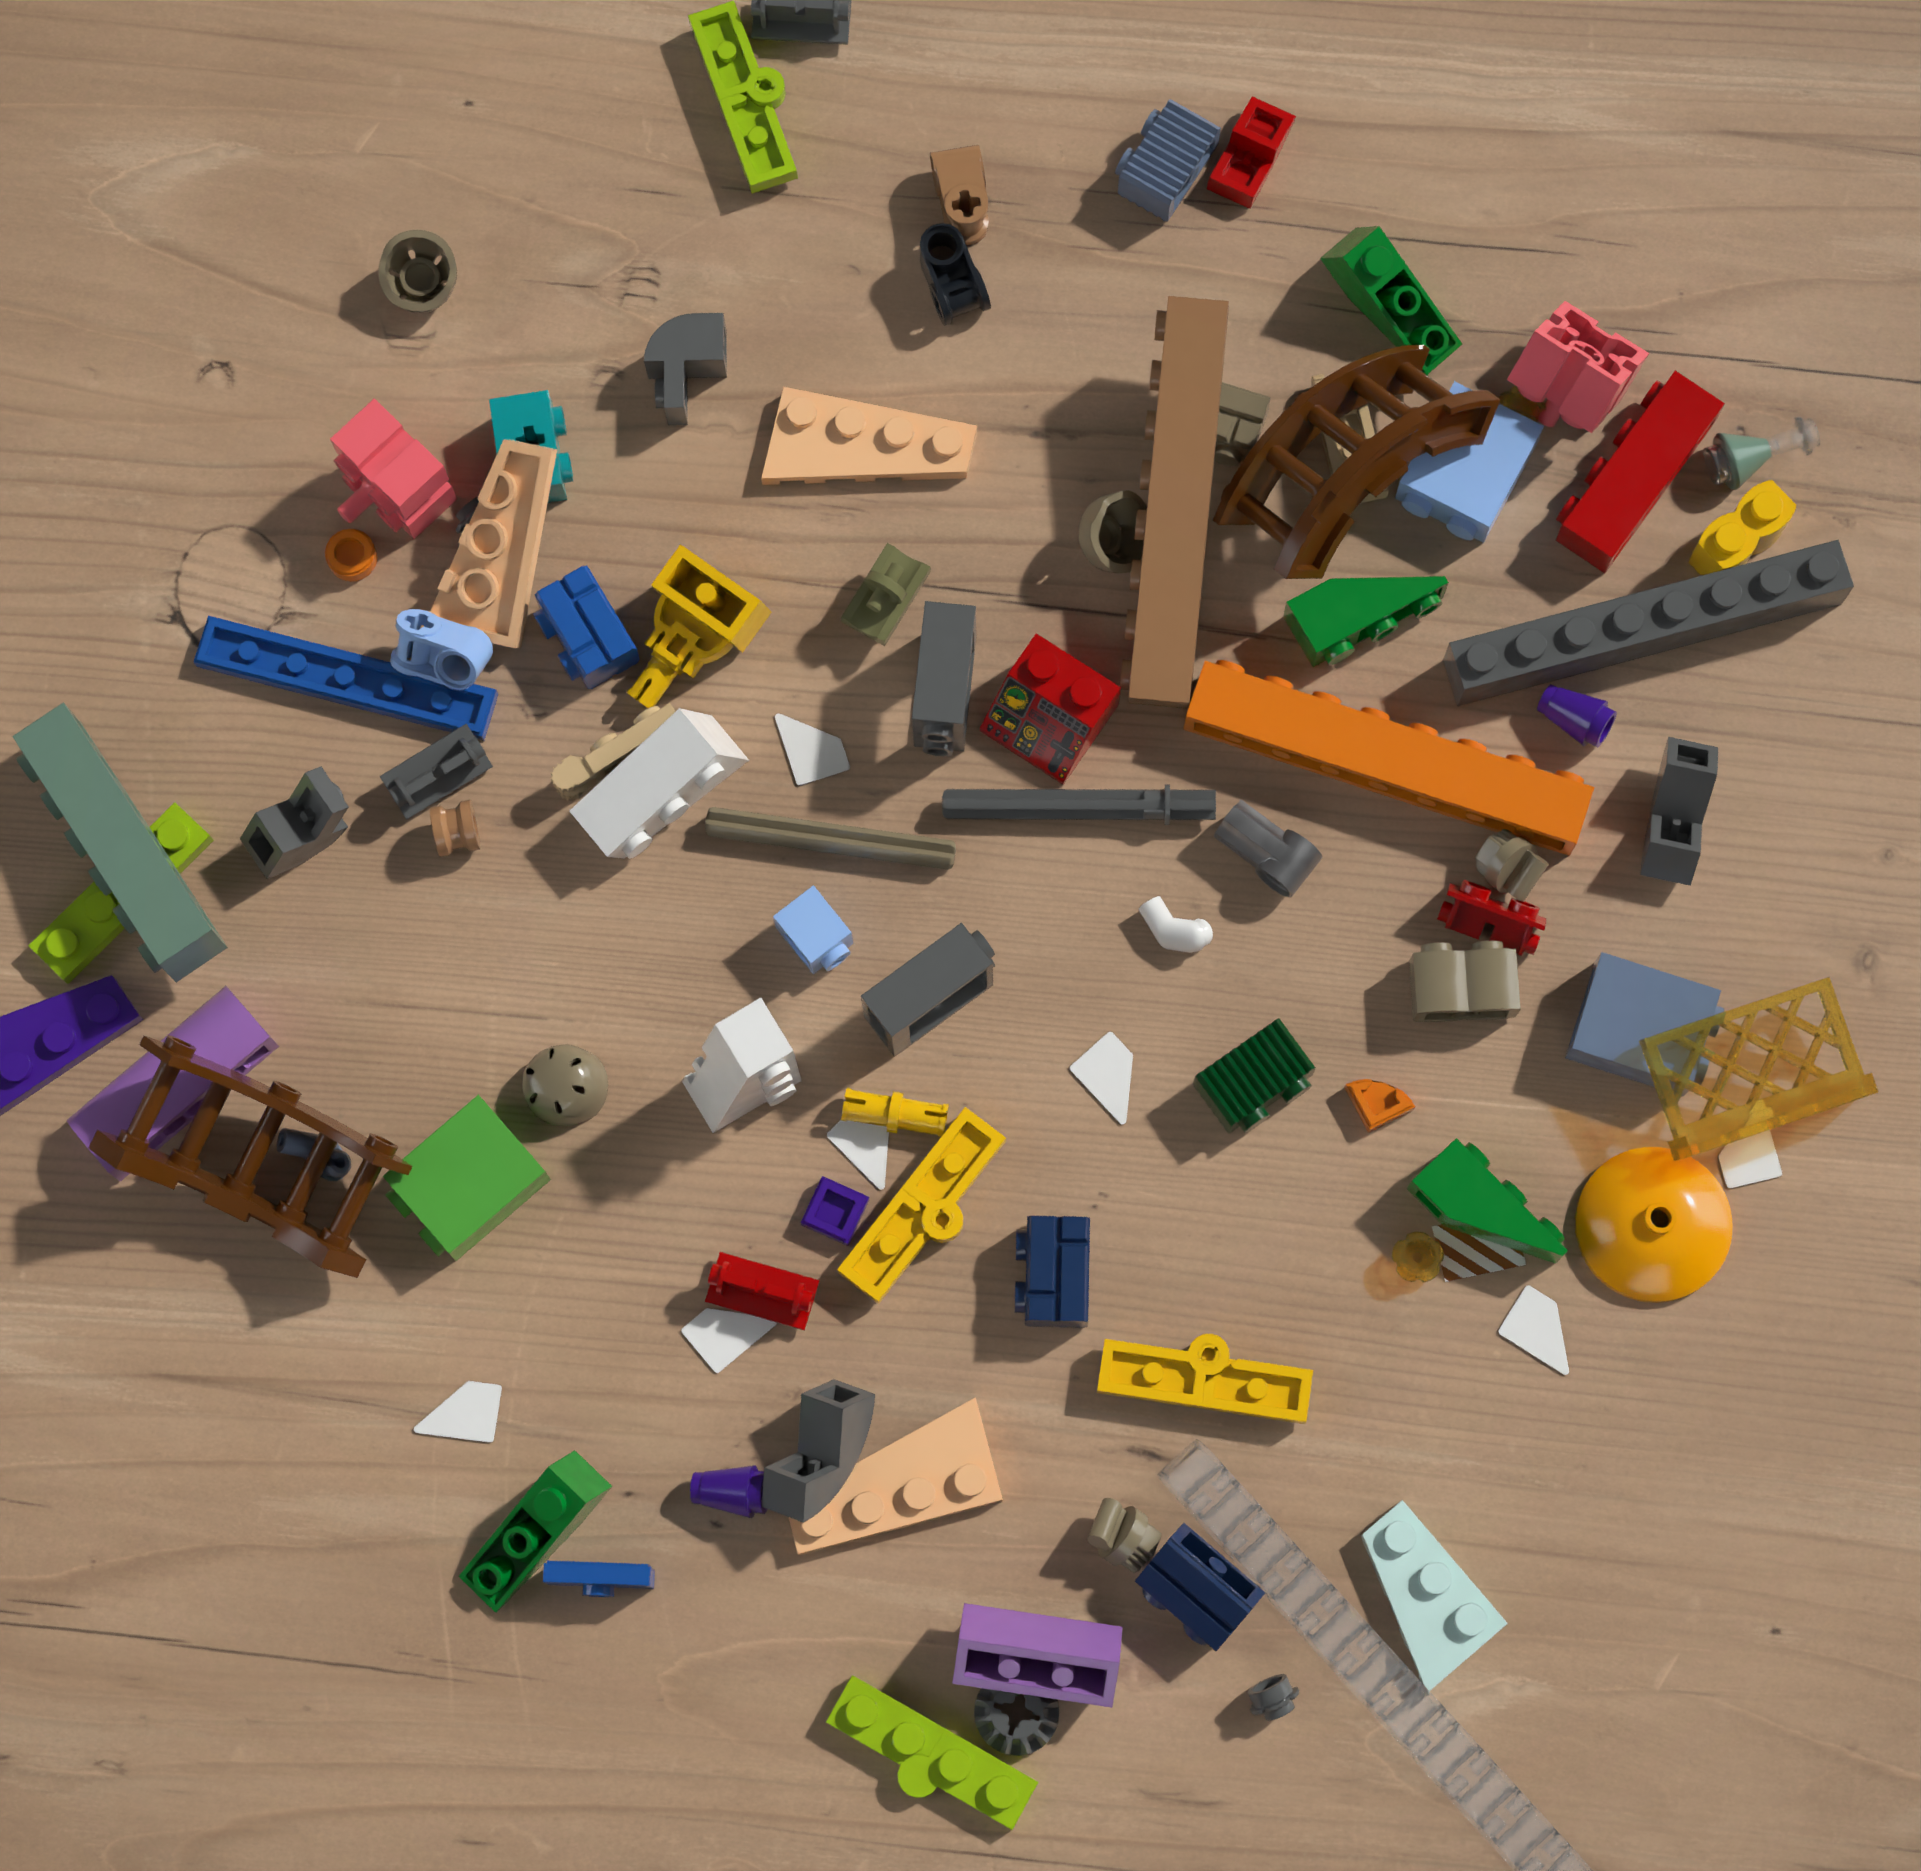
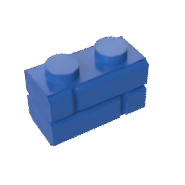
(586, 628)

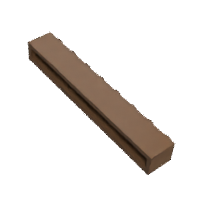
(1178, 502)

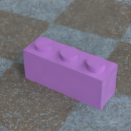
(1038, 1655)

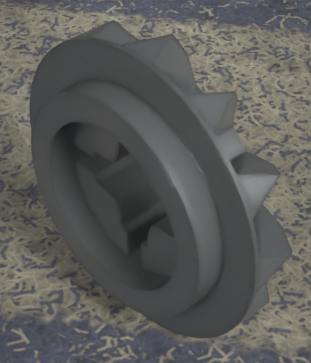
(1028, 1736)

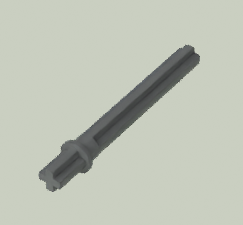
(1080, 804)

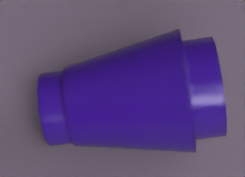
(1578, 714)
(730, 1490)

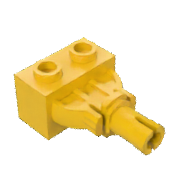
(694, 623)

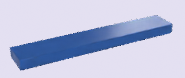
(341, 677)

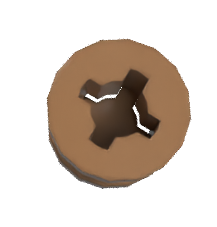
(454, 828)

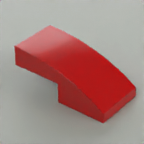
(1251, 152)

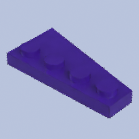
(59, 1034)

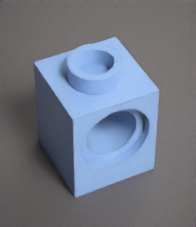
(814, 931)

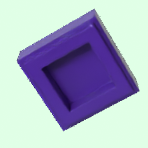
(835, 1211)

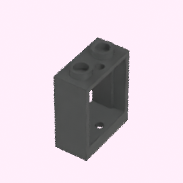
(944, 677)
(929, 988)

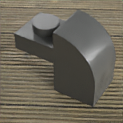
(685, 349)
(298, 827)

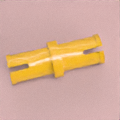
(894, 1112)

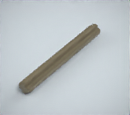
(830, 838)

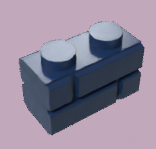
(1055, 1271)
(1198, 1588)

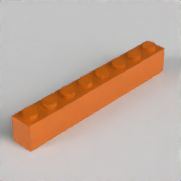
(1388, 756)

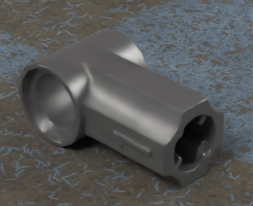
(1279, 857)

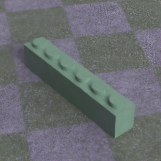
(119, 844)

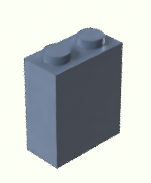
(1633, 1003)

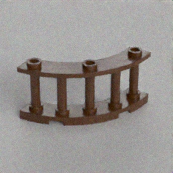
(1375, 462)
(235, 1194)

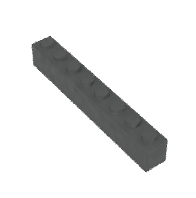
(1647, 622)

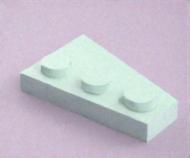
(1430, 1595)

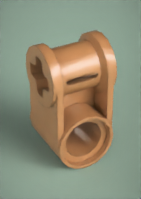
(962, 188)

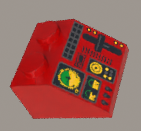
(1050, 709)

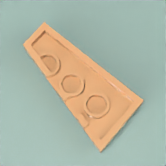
(848, 439)
(500, 546)
(909, 1482)

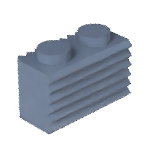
(1167, 160)

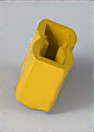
(1746, 531)

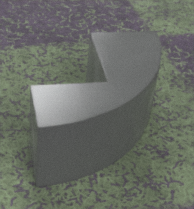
(1678, 811)
(830, 1440)

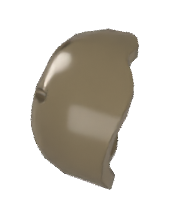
(418, 276)
(1101, 532)
(557, 1081)

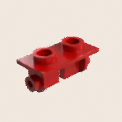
(1511, 921)
(761, 1290)

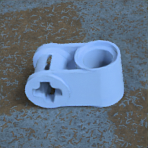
(440, 649)

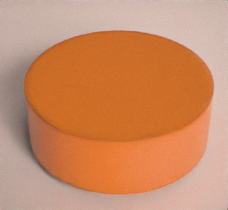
(351, 555)

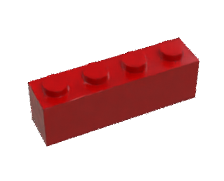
(1638, 471)

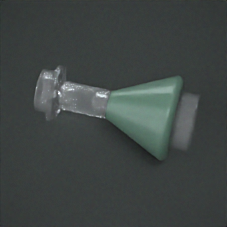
(1737, 457)

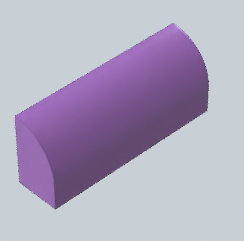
(220, 1032)

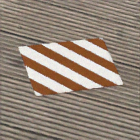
(1471, 1255)

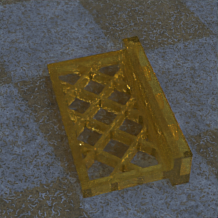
(1765, 1113)

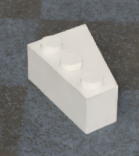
(658, 783)
(743, 1067)

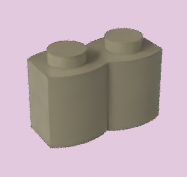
(1464, 983)

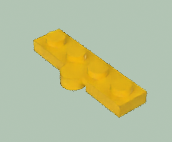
(923, 1206)
(1205, 1379)

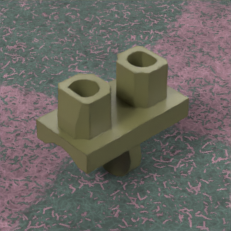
(885, 594)

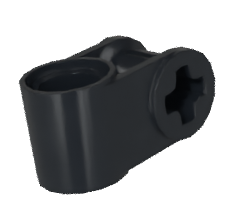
(953, 282)

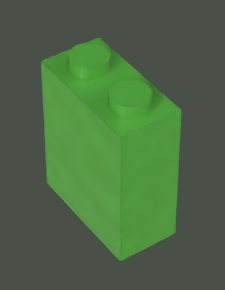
(465, 1179)

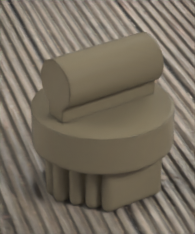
(1510, 864)
(1123, 1535)

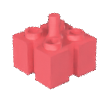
(1576, 369)
(390, 470)

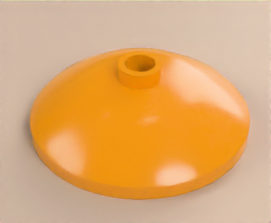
(1626, 1246)

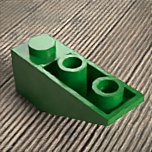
(1389, 293)
(1349, 610)
(1473, 1201)
(535, 1529)

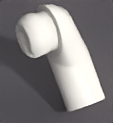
(1174, 932)

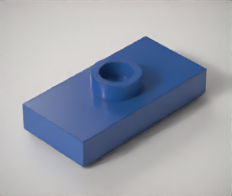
(598, 1578)

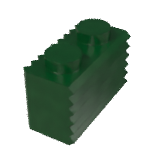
(1255, 1077)

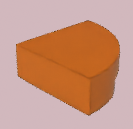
(1378, 1102)

